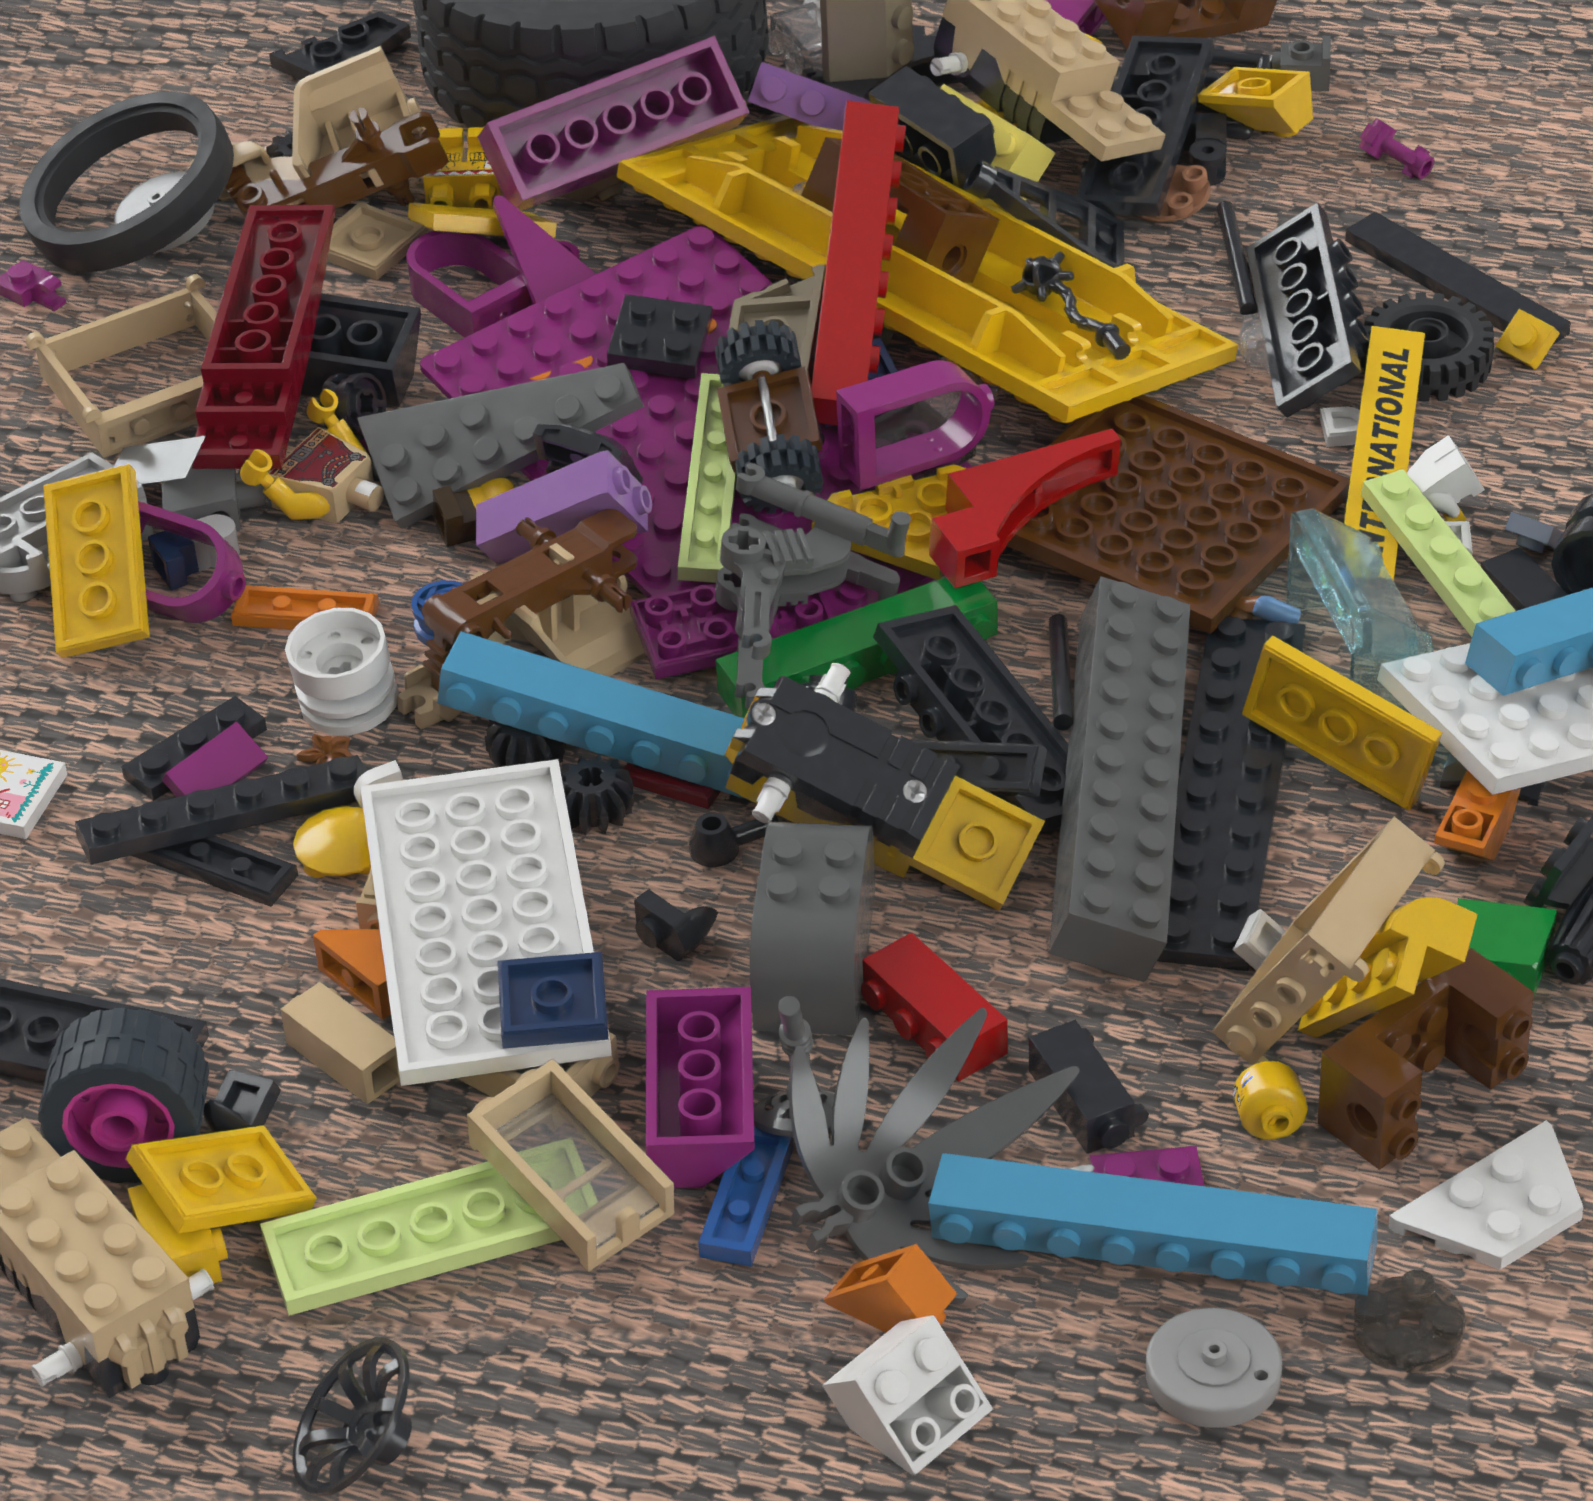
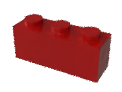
(930, 1001)

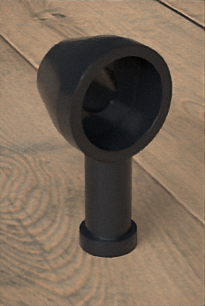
(717, 843)

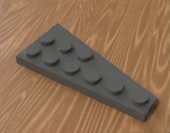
(485, 433)

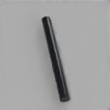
(1236, 258)
(1060, 672)

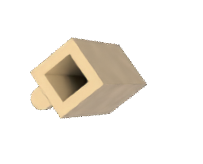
(341, 1042)

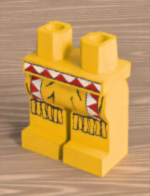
(460, 181)

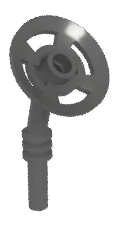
(792, 1032)

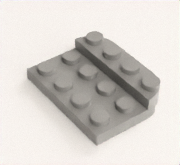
(24, 531)

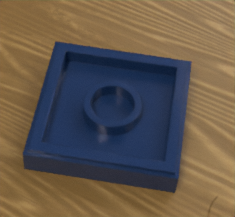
(552, 1000)

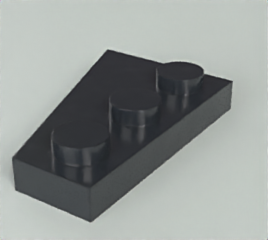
(349, 42)

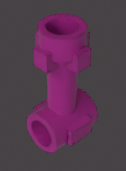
(1378, 139)

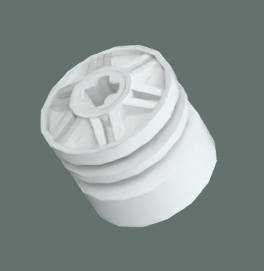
(342, 671)

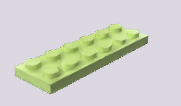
(399, 1236)

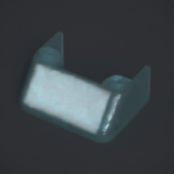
(1346, 574)

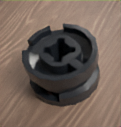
(357, 397)

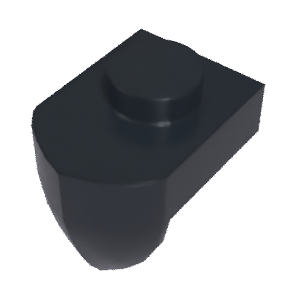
(669, 928)
(241, 1102)

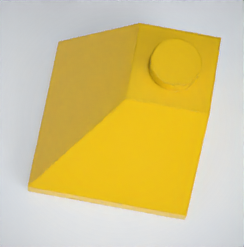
(1263, 99)

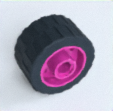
(121, 1084)

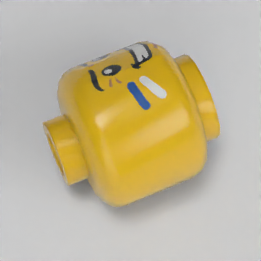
(1270, 1096)

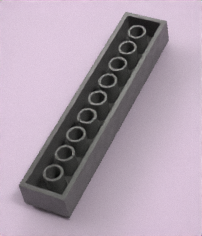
(1121, 782)

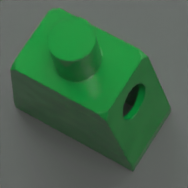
(1513, 937)

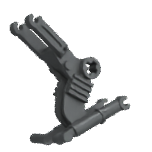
(789, 566)

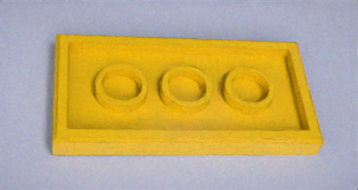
(96, 561)
(1341, 723)

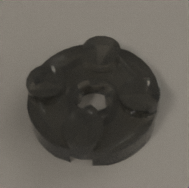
(1414, 1297)

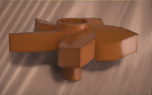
(325, 749)

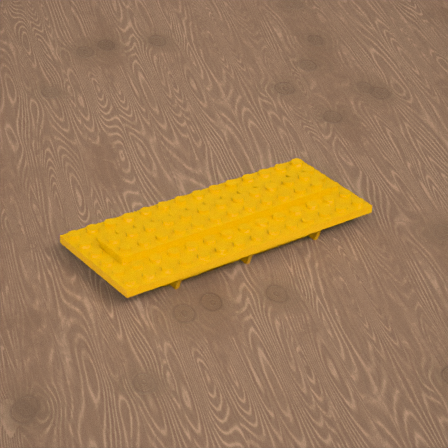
(1027, 346)

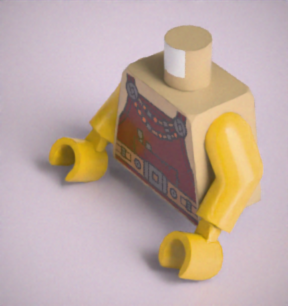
(322, 474)

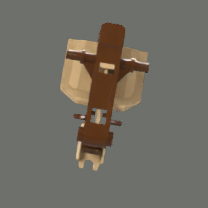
(348, 142)
(556, 596)

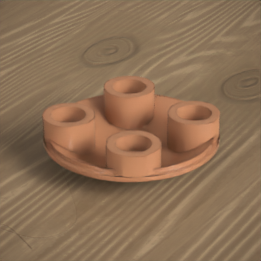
(1186, 194)

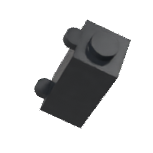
(1096, 1102)

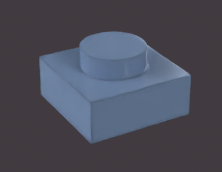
(1532, 533)

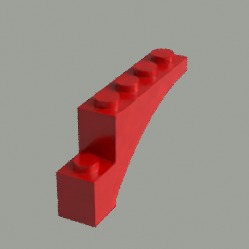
(1001, 496)

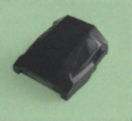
(569, 444)

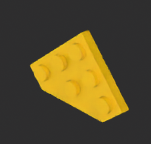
(920, 499)

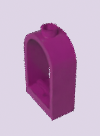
(444, 249)
(955, 438)
(225, 583)

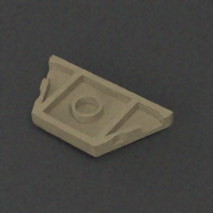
(789, 305)

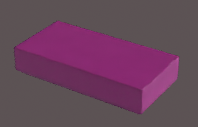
(217, 763)

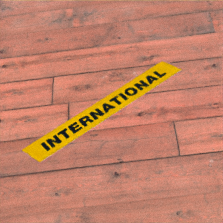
(1384, 426)

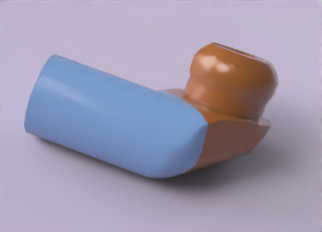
(1266, 608)

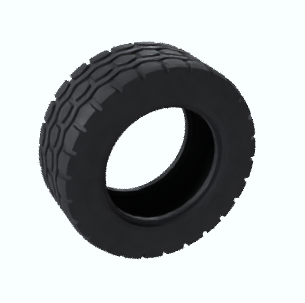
(515, 53)

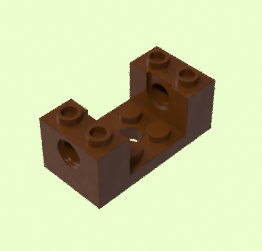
(1174, 19)
(938, 224)
(1375, 1071)

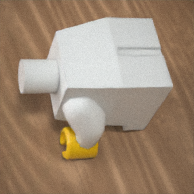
(1445, 478)

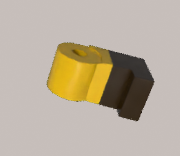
(457, 511)

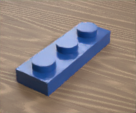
(745, 1201)

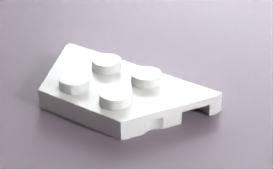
(1499, 1203)

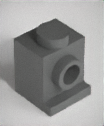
(1307, 57)

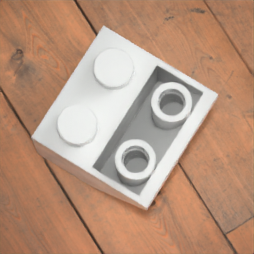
(909, 1394)

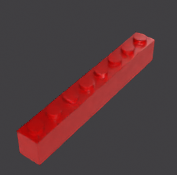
(856, 252)

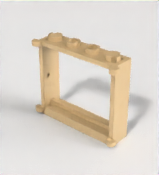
(143, 417)
(1326, 940)

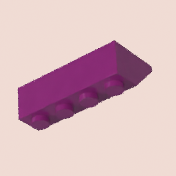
(699, 1082)

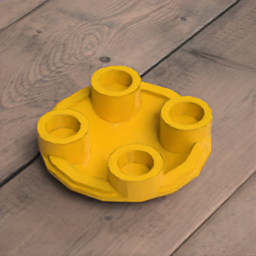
(333, 843)

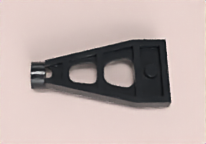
(1099, 231)

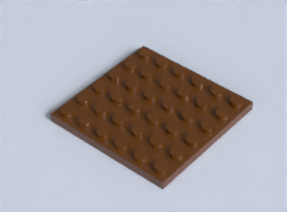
(1186, 515)

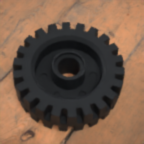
(1456, 341)

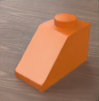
(356, 964)
(892, 1289)

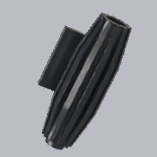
(1570, 888)

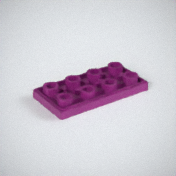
(691, 630)

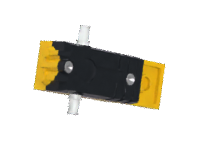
(833, 766)

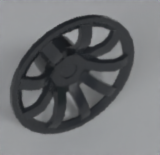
(371, 1429)

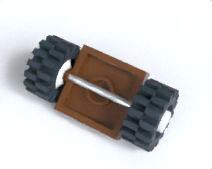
(768, 408)

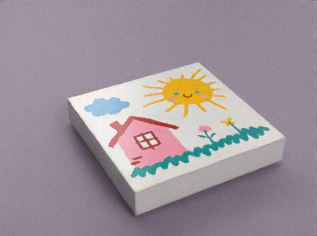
(26, 790)

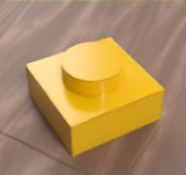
(1527, 339)

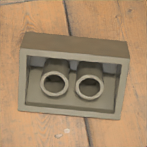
(865, 38)

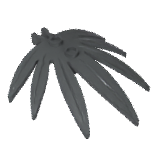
(884, 1189)

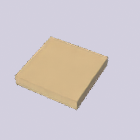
(371, 240)

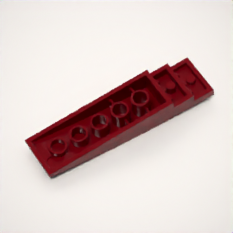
(263, 335)

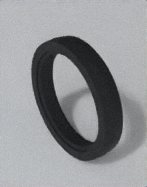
(155, 225)

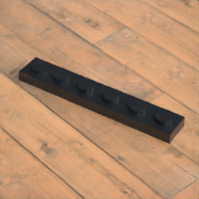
(219, 810)

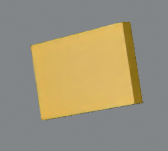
(467, 219)
(220, 1178)

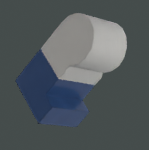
(179, 556)

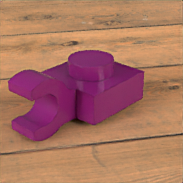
(30, 283)

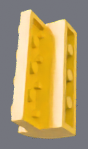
(1407, 949)

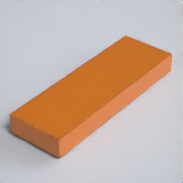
(289, 606)

